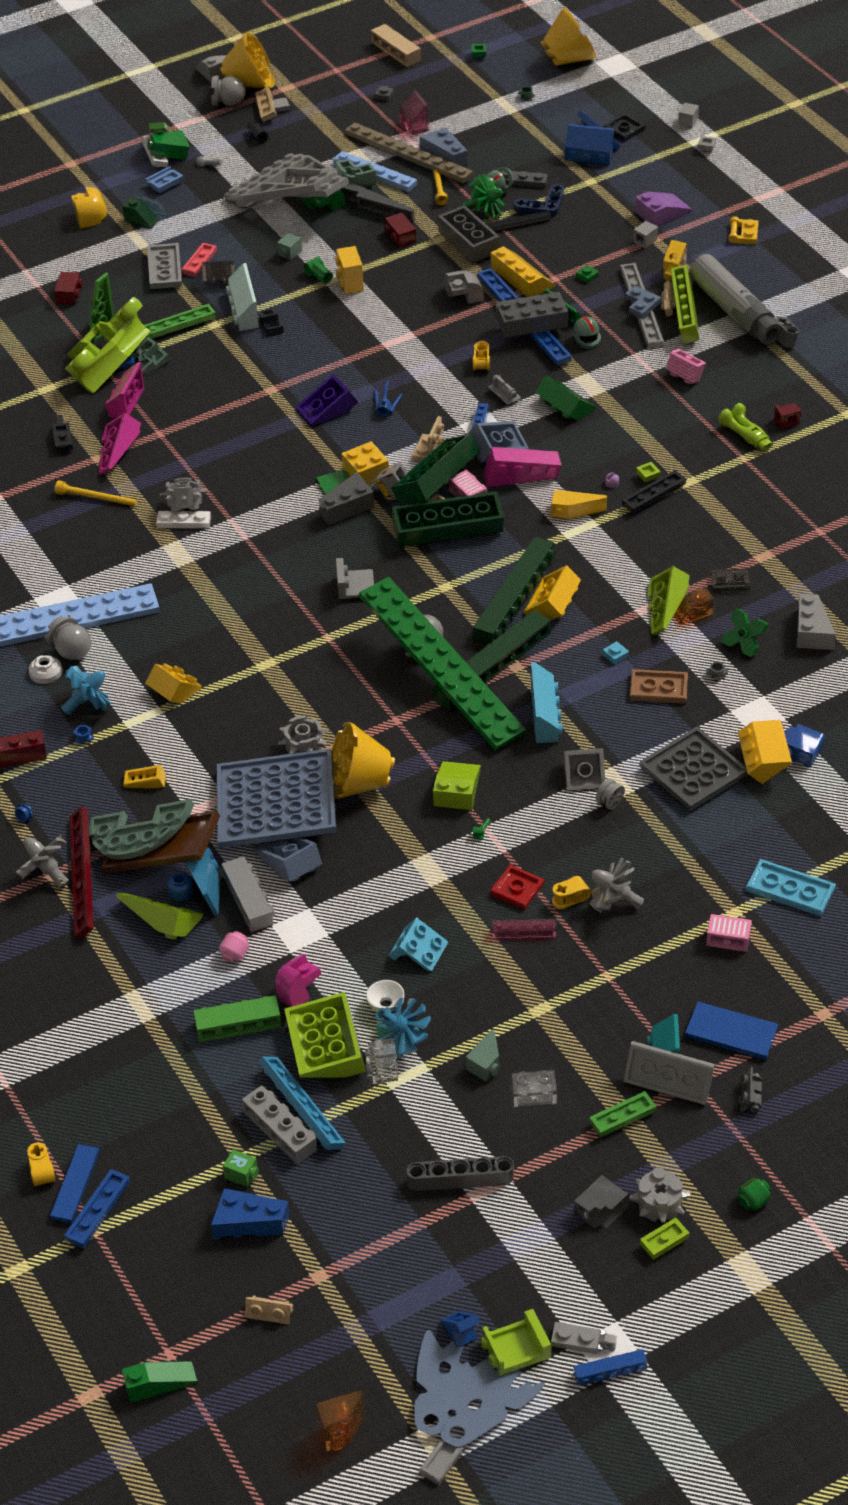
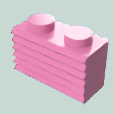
(685, 366)

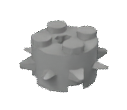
(183, 494)
(302, 735)
(660, 1195)

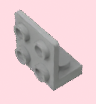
(353, 581)

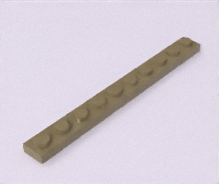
(409, 152)

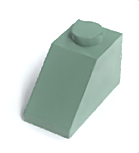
(484, 1058)

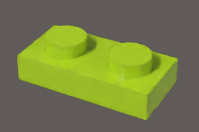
(664, 1238)

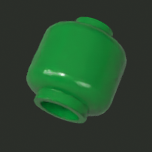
(754, 1194)

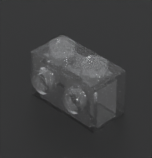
(382, 1061)
(534, 1088)

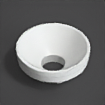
(45, 673)
(383, 991)

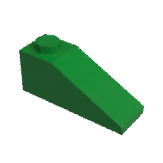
(157, 1378)

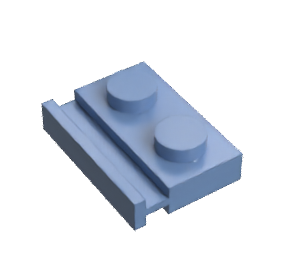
(164, 179)

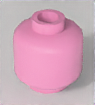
(234, 947)

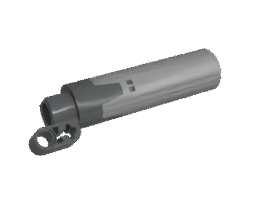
(741, 303)

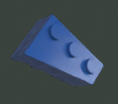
(249, 1214)

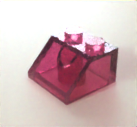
(414, 114)

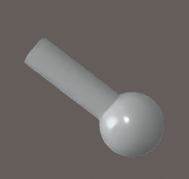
(203, 161)

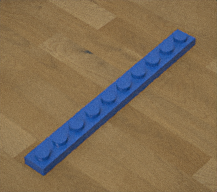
(544, 339)

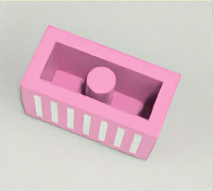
(465, 485)
(728, 932)

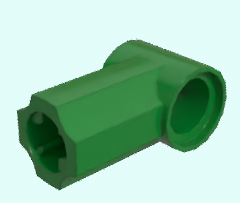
(317, 268)

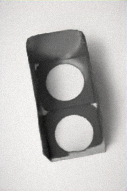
(601, 1203)

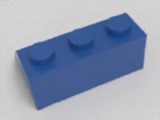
(589, 144)

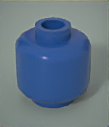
(180, 887)

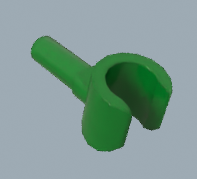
(478, 832)

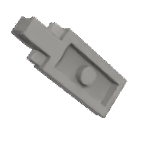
(582, 1338)

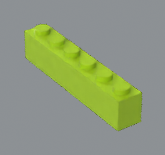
(685, 304)

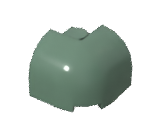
(361, 175)

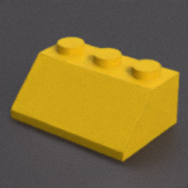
(554, 593)
(764, 749)

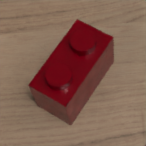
(400, 230)
(68, 288)

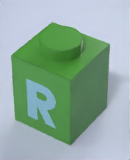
(240, 1168)

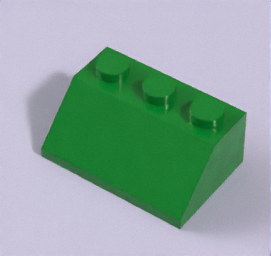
(564, 399)

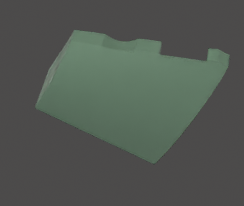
(151, 355)

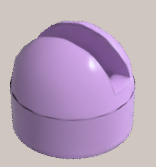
(612, 480)

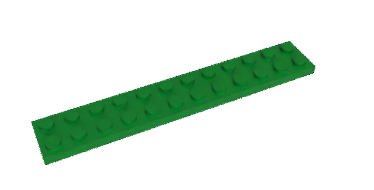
(442, 663)

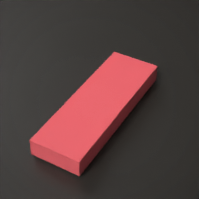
(202, 254)

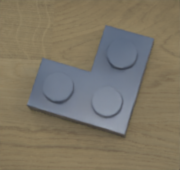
(643, 301)

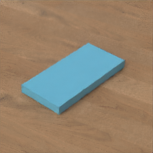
(790, 887)

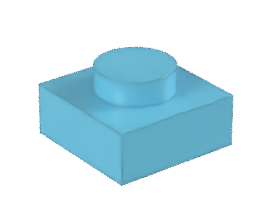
(615, 653)

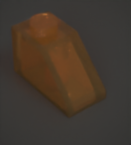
(694, 606)

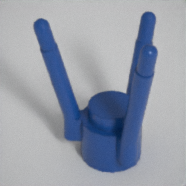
(384, 406)

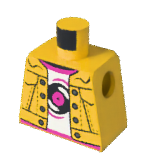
(675, 248)

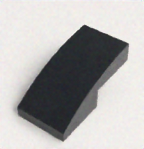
(270, 321)

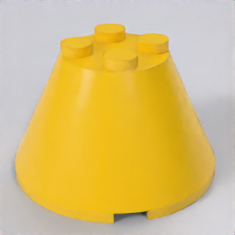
(566, 42)
(248, 63)
(359, 762)

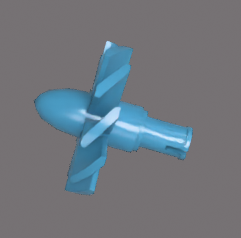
(86, 689)
(402, 1026)

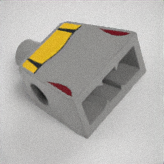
(387, 479)

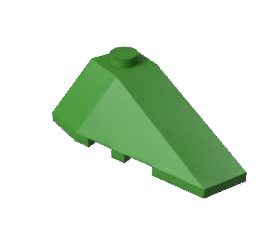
(101, 304)

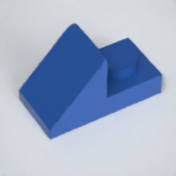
(460, 1327)

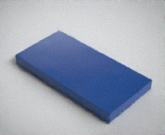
(731, 1030)

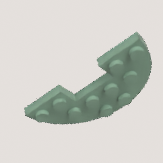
(135, 840)

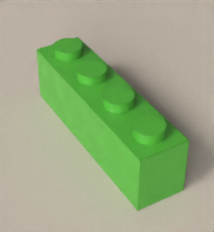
(237, 1018)

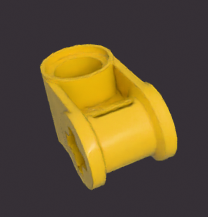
(481, 356)
(570, 892)
(40, 1165)

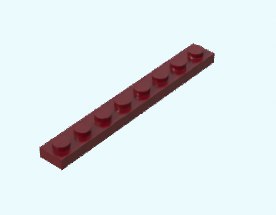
(81, 873)

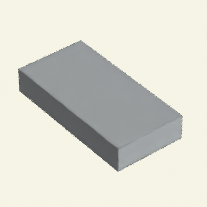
(440, 1461)

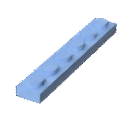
(382, 174)

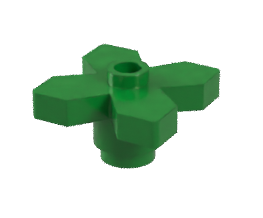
(744, 632)

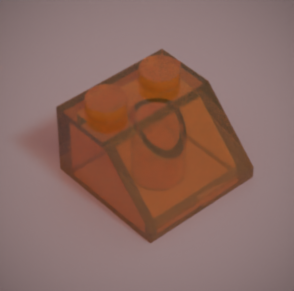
(340, 1419)

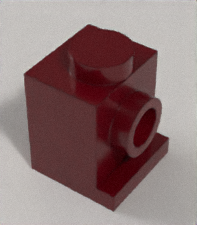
(787, 415)

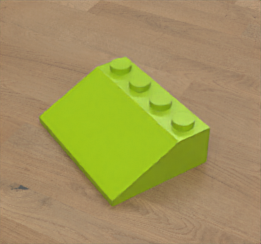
(325, 1038)

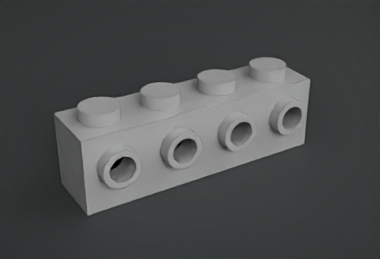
(280, 1124)

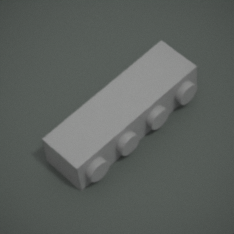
(247, 894)

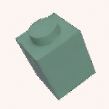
(289, 246)

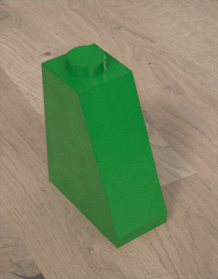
(169, 145)

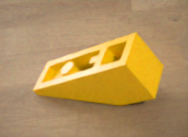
(575, 504)

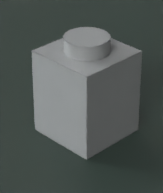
(688, 115)
(645, 234)

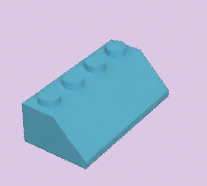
(545, 705)

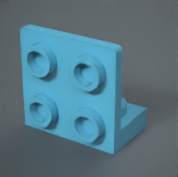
(419, 944)

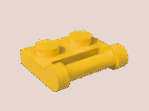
(748, 234)

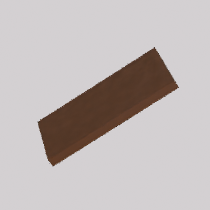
(184, 846)

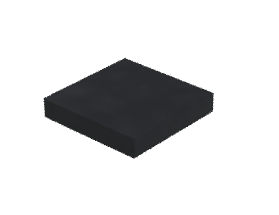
(625, 127)

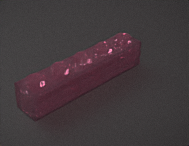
(524, 928)

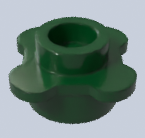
(526, 93)

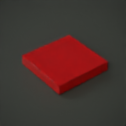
(517, 887)

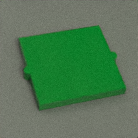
(332, 480)

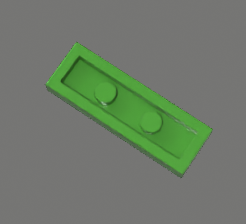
(160, 127)
(622, 1114)

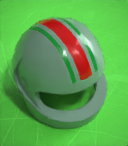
(499, 178)
(585, 327)

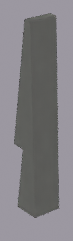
(375, 202)

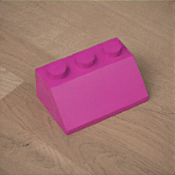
(126, 392)

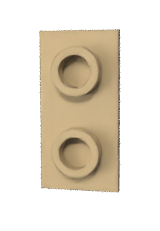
(268, 1310)

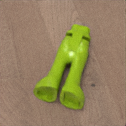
(740, 424)

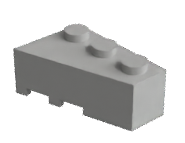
(813, 625)

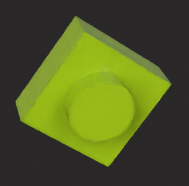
(648, 472)

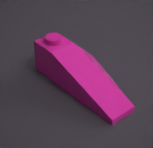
(117, 438)

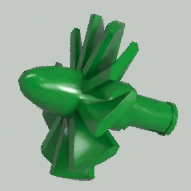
(485, 195)

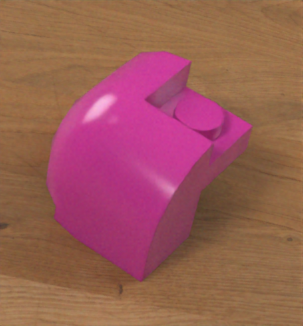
(293, 979)

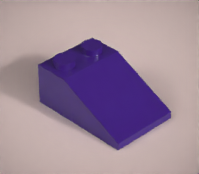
(327, 401)

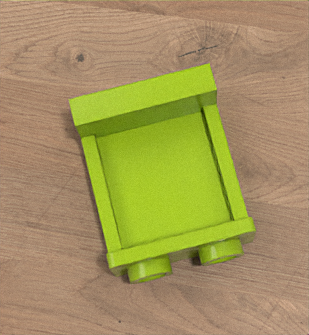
(516, 1344)

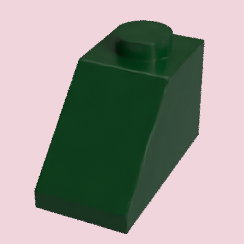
(139, 213)

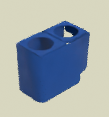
(804, 744)

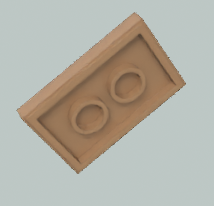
(658, 686)

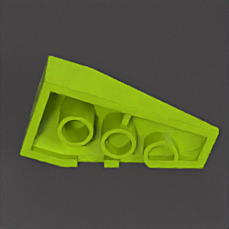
(666, 594)
(162, 916)

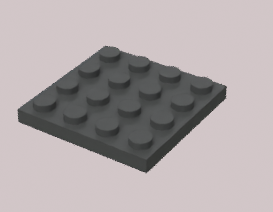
(693, 768)

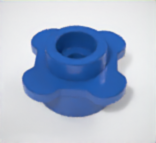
(83, 734)

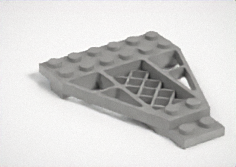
(291, 176)

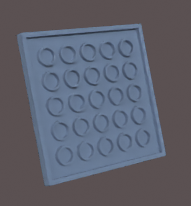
(275, 798)

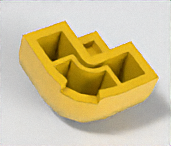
(89, 207)

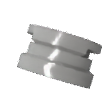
(610, 794)

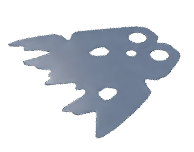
(461, 1387)

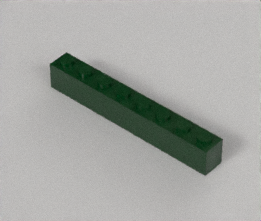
(514, 591)
(503, 651)

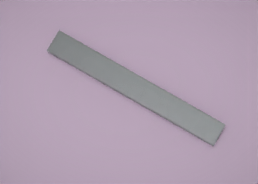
(647, 324)

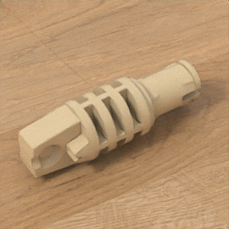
(668, 298)

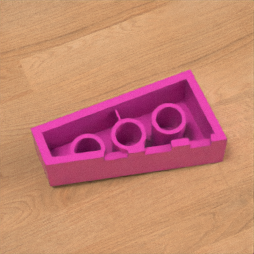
(520, 466)

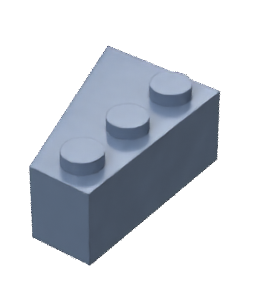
(444, 145)

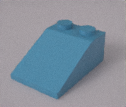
(207, 879)

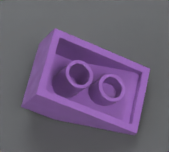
(660, 207)

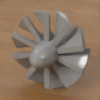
(43, 859)
(613, 886)

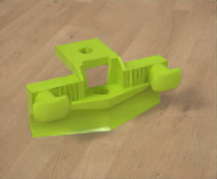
(122, 335)

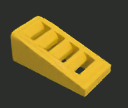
(156, 780)

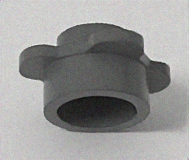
(717, 670)

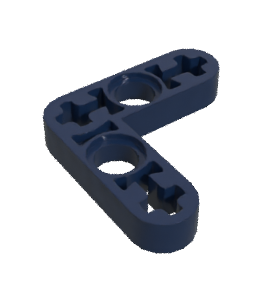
(527, 206)

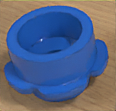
(23, 813)

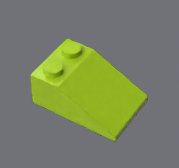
(456, 785)

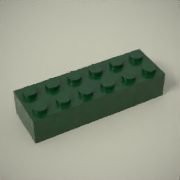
(435, 469)
(447, 519)

